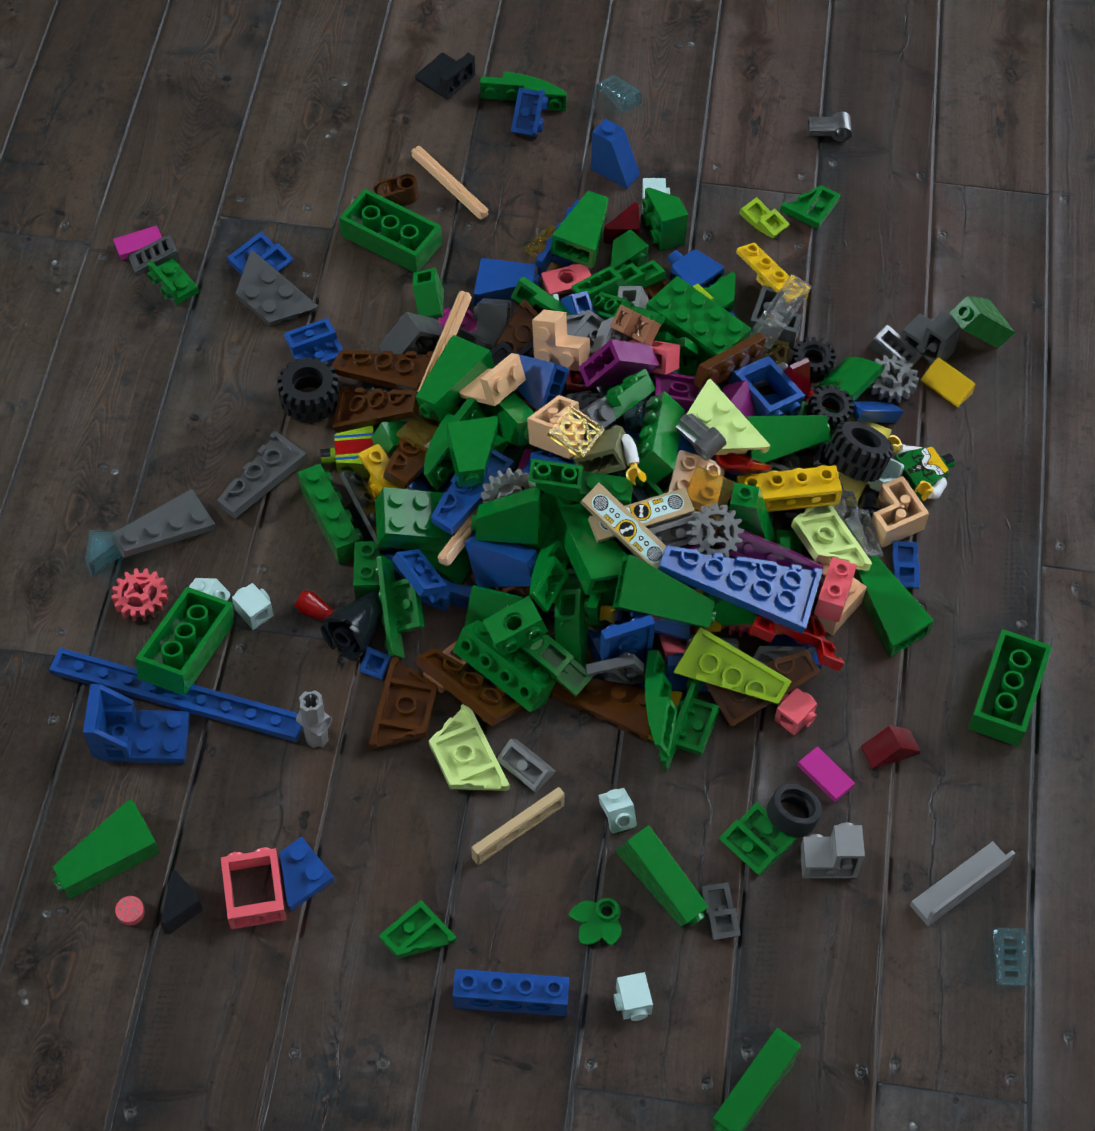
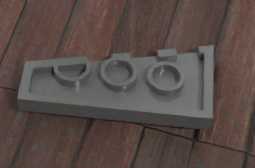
(266, 471)

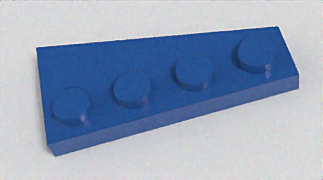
(462, 501)

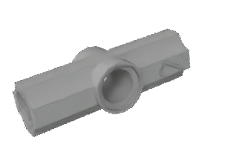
(313, 719)

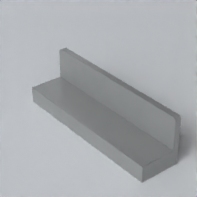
(961, 883)

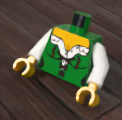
(923, 468)

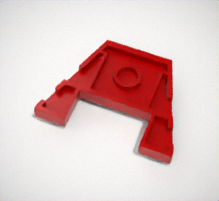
(812, 635)

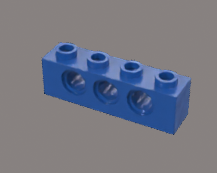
(510, 992)

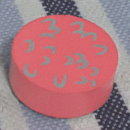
(130, 910)

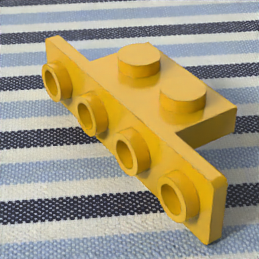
(767, 270)
(376, 462)

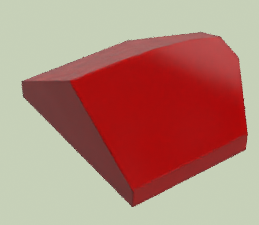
(740, 464)

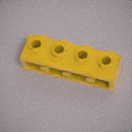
(797, 487)

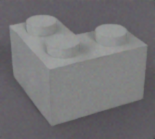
(834, 855)

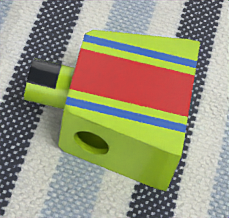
(347, 448)

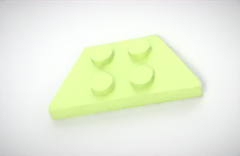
(719, 412)
(828, 537)
(466, 755)

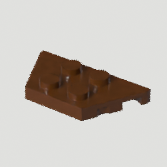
(403, 707)

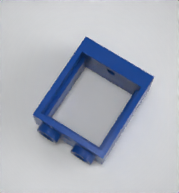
(778, 380)

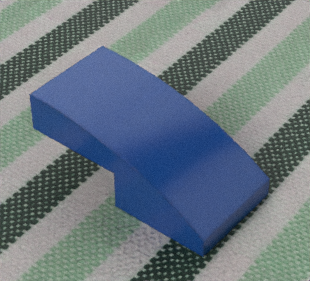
(905, 563)

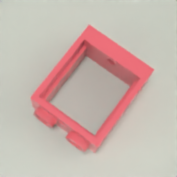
(255, 913)

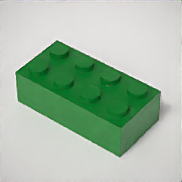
(390, 230)
(697, 318)
(406, 522)
(185, 641)
(1010, 687)

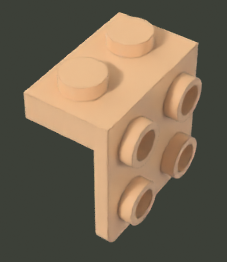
(496, 383)
(685, 467)

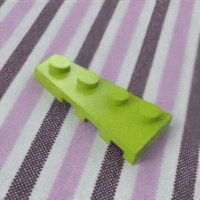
(727, 667)

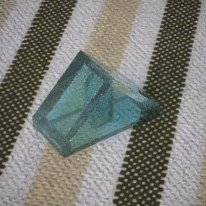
(100, 551)

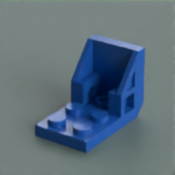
(623, 636)
(124, 734)

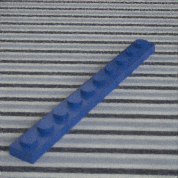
(197, 701)

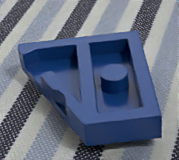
(302, 873)

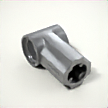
(836, 126)
(704, 439)

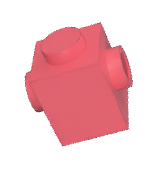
(796, 711)

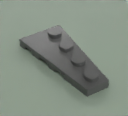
(167, 524)

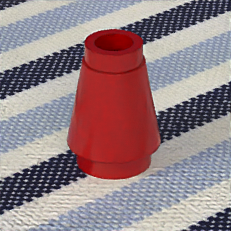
(313, 606)

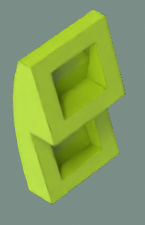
(764, 220)

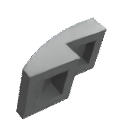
(720, 913)

